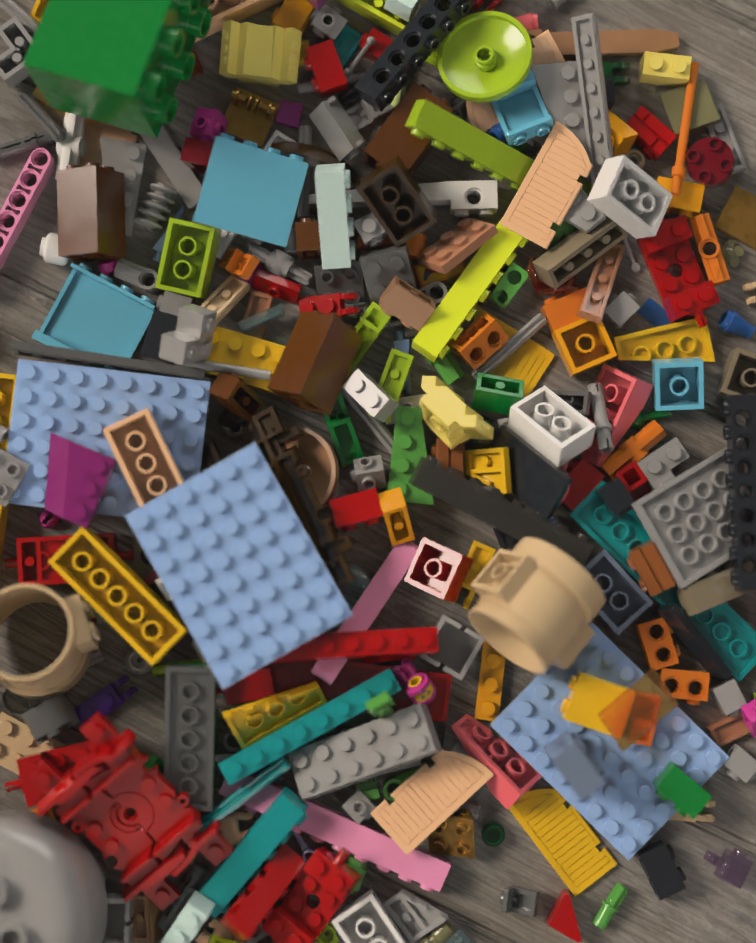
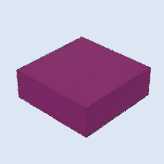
(289, 114)

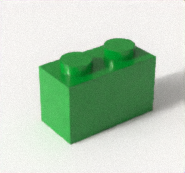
(496, 393)
(681, 790)

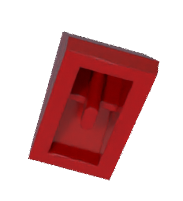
(563, 917)

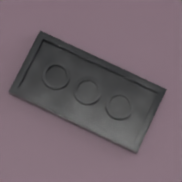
(532, 474)

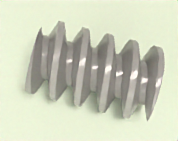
(155, 207)

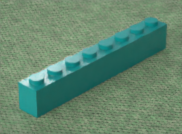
(307, 727)

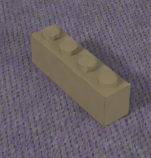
(577, 252)
(711, 590)

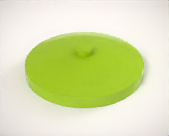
(485, 56)

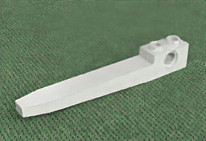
(449, 193)

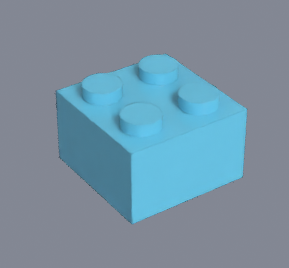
(678, 384)

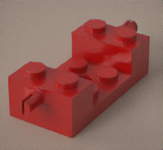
(683, 294)
(35, 553)
(59, 757)
(328, 879)

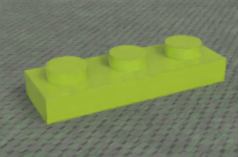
(395, 375)

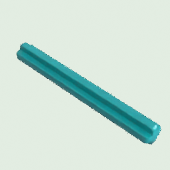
(245, 792)

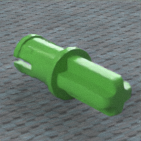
(610, 906)

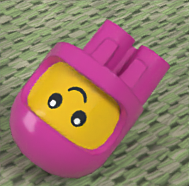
(416, 684)

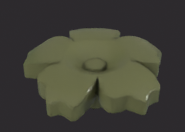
(731, 253)

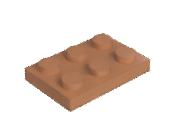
(456, 245)

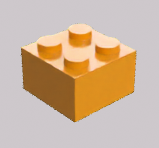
(583, 345)

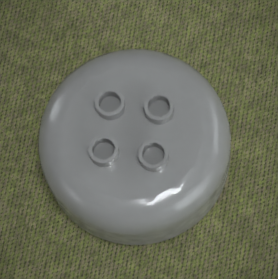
(48, 883)

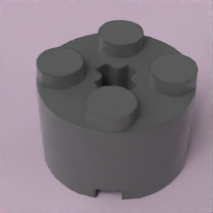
(51, 718)

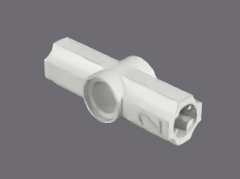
(73, 145)

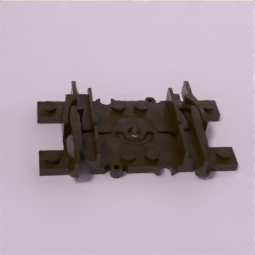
(299, 492)

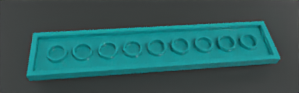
(719, 625)

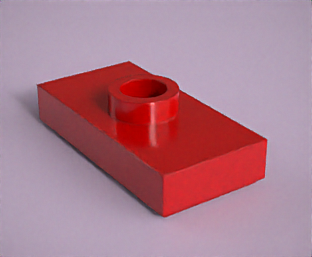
(276, 286)

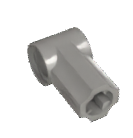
(135, 275)

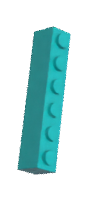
(253, 849)

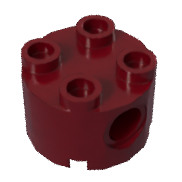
(710, 162)

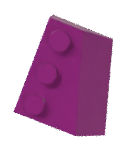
(76, 480)

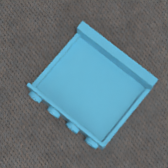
(251, 190)
(96, 316)

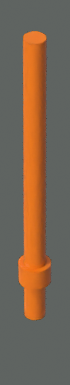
(679, 171)

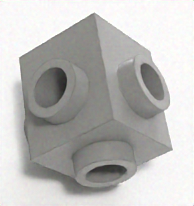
(331, 13)
(368, 473)

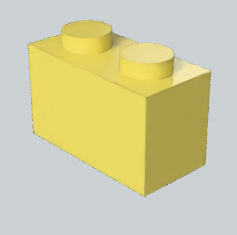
(664, 69)

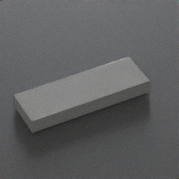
(724, 131)

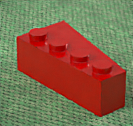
(263, 892)

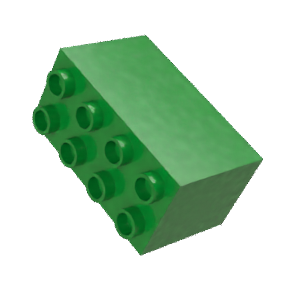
(117, 58)

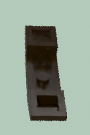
(314, 156)

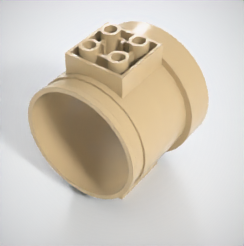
(536, 605)
(77, 654)

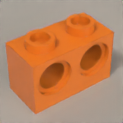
(476, 338)
(651, 645)
(683, 679)

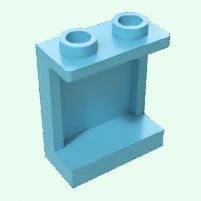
(523, 113)

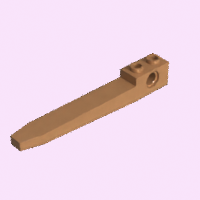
(618, 42)

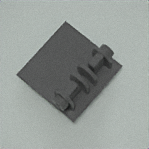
(340, 281)

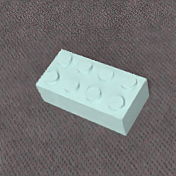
(333, 215)

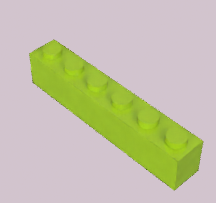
(468, 143)

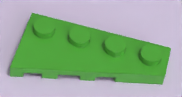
(406, 452)

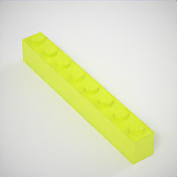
(466, 293)

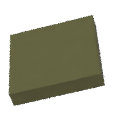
(703, 112)

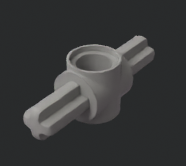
(280, 264)

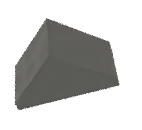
(577, 399)

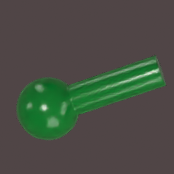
(649, 416)

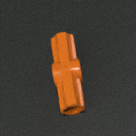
(704, 235)
(633, 448)

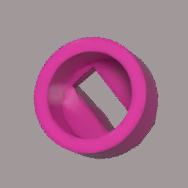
(107, 266)
(52, 523)

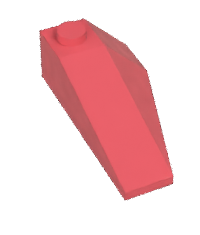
(624, 400)
(511, 772)

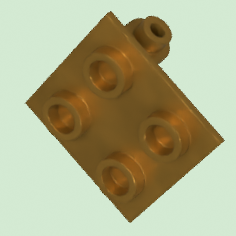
(250, 116)
(455, 836)

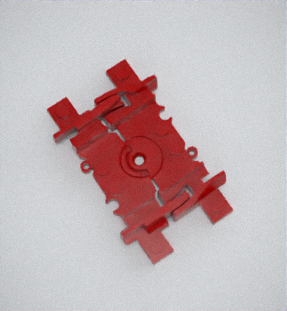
(101, 807)

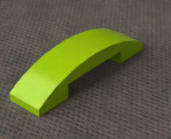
(369, 327)

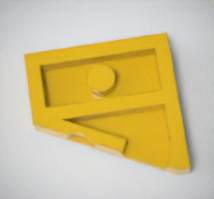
(490, 466)

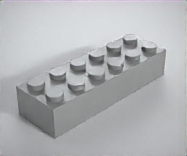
(364, 752)

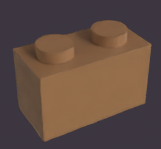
(406, 304)

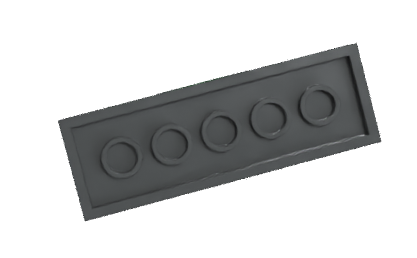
(191, 731)

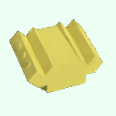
(260, 53)
(449, 415)

